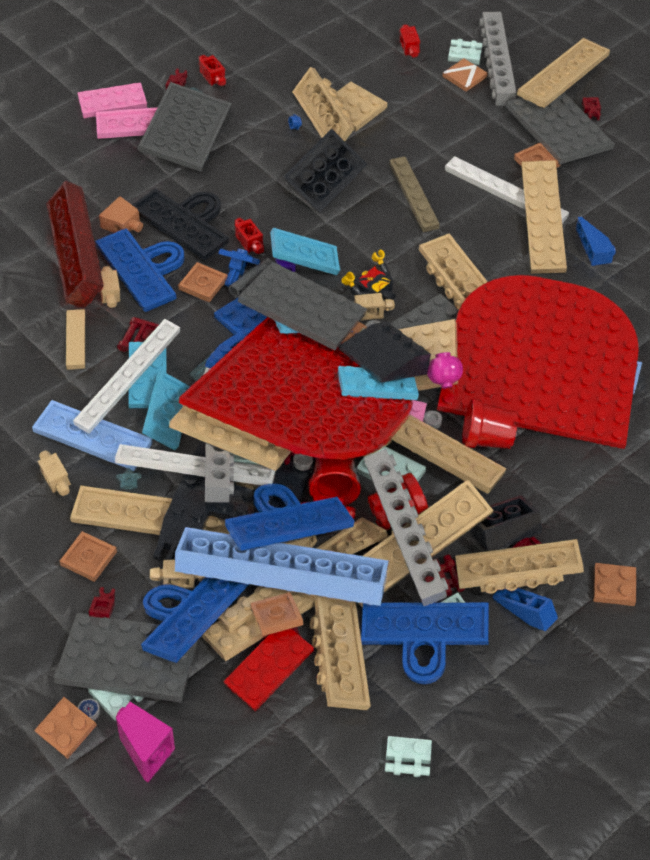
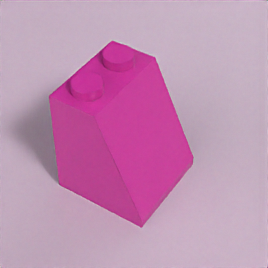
(145, 739)

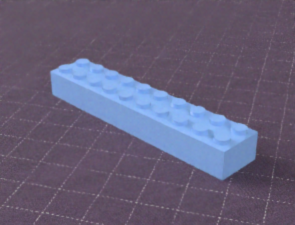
(283, 567)

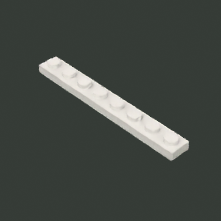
(490, 183)
(126, 376)
(189, 464)

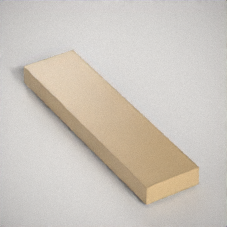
(75, 339)

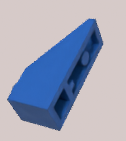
(595, 243)
(529, 607)

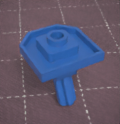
(237, 264)

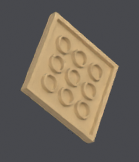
(435, 339)

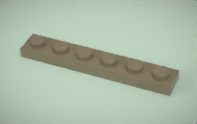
(414, 194)

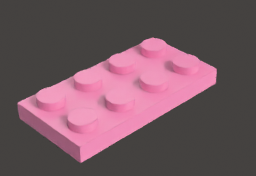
(112, 99)
(123, 122)

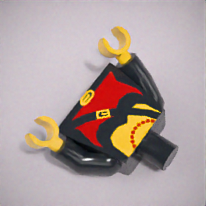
(373, 280)

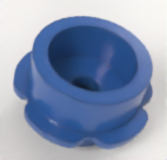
(294, 122)

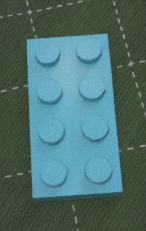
(304, 251)
(358, 382)
(142, 389)
(162, 408)

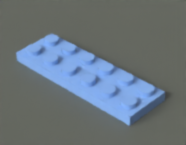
(103, 441)

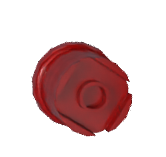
(488, 426)
(335, 479)
(417, 500)

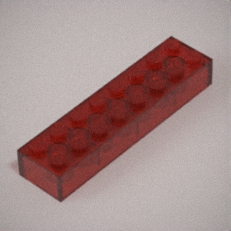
(74, 245)

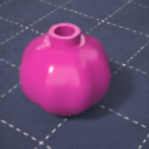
(445, 370)

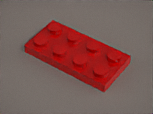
(268, 667)

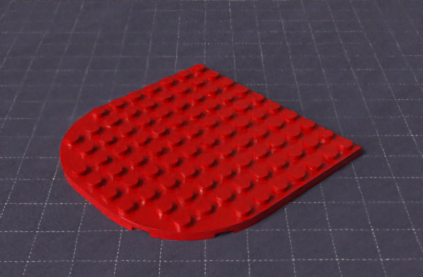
(548, 354)
(292, 397)

